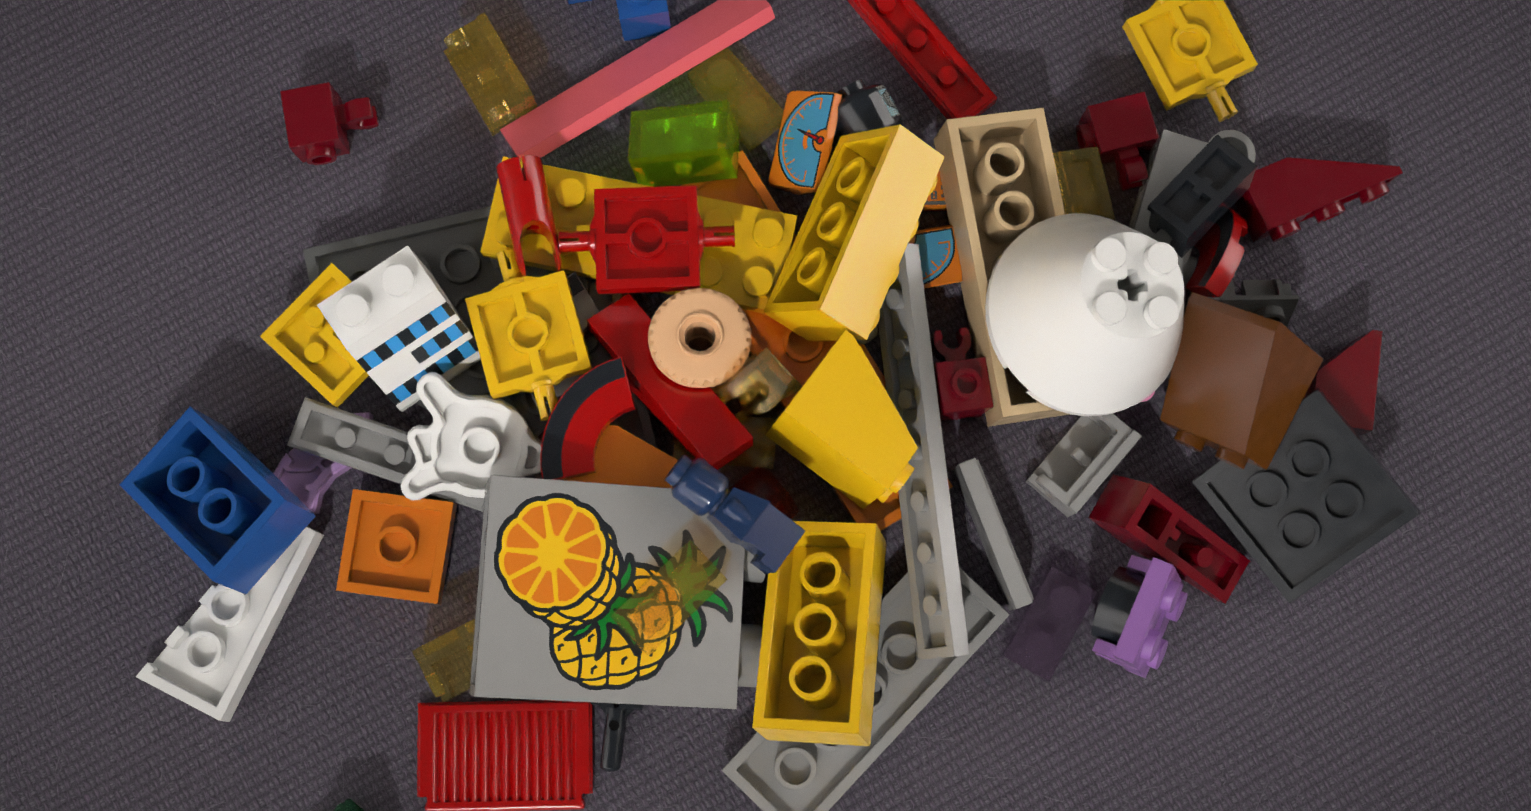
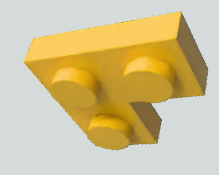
(311, 345)

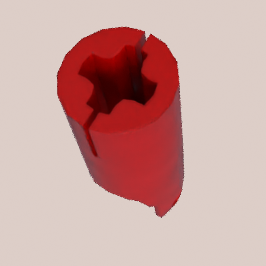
(527, 204)

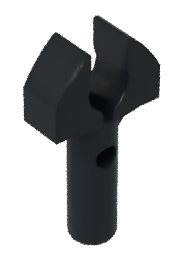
(614, 733)

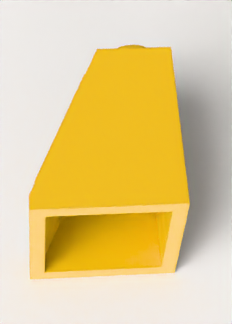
(847, 427)

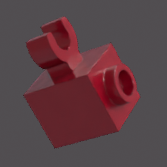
(320, 122)
(1122, 133)
(960, 382)

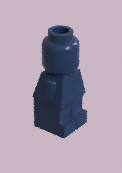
(735, 513)

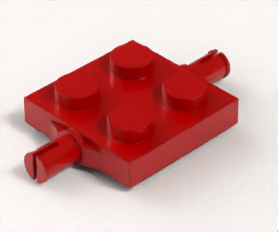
(646, 239)

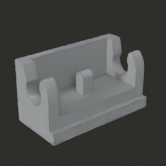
(1082, 461)

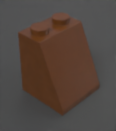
(1236, 382)

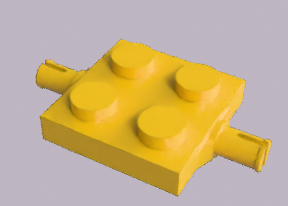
(1191, 51)
(528, 334)

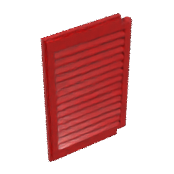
(505, 755)

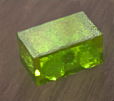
(684, 144)

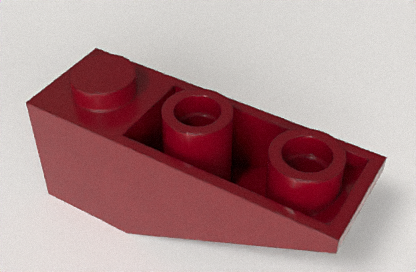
(1308, 188)

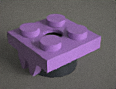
(1136, 614)

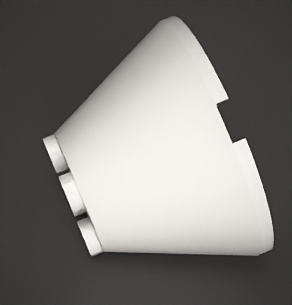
(1086, 313)

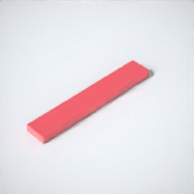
(635, 75)

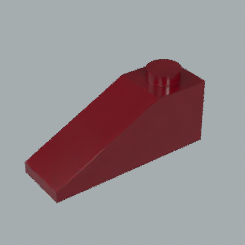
(1163, 530)

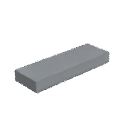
(993, 534)

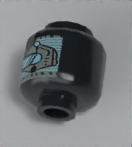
(865, 108)

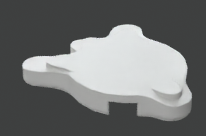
(466, 442)

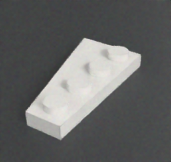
(225, 639)

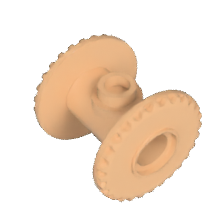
(695, 322)

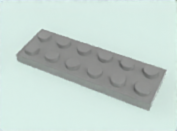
(818, 774)

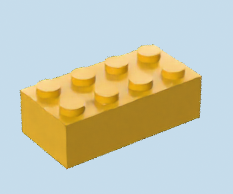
(855, 234)
(822, 637)

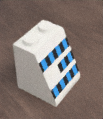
(400, 327)

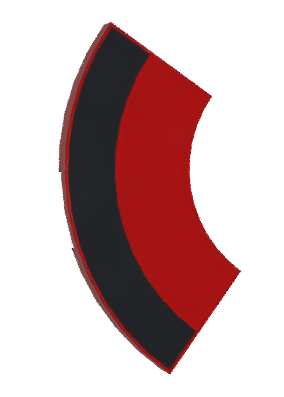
(1218, 255)
(581, 419)

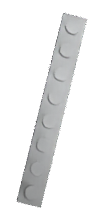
(926, 494)

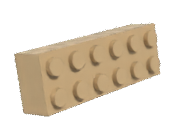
(995, 187)

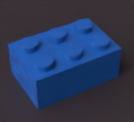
(217, 501)

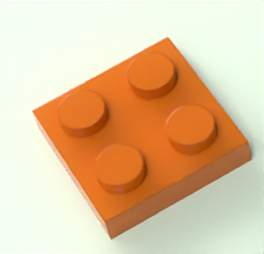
(396, 547)

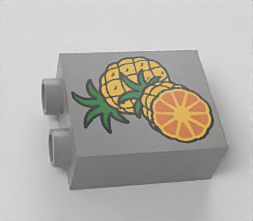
(564, 561)

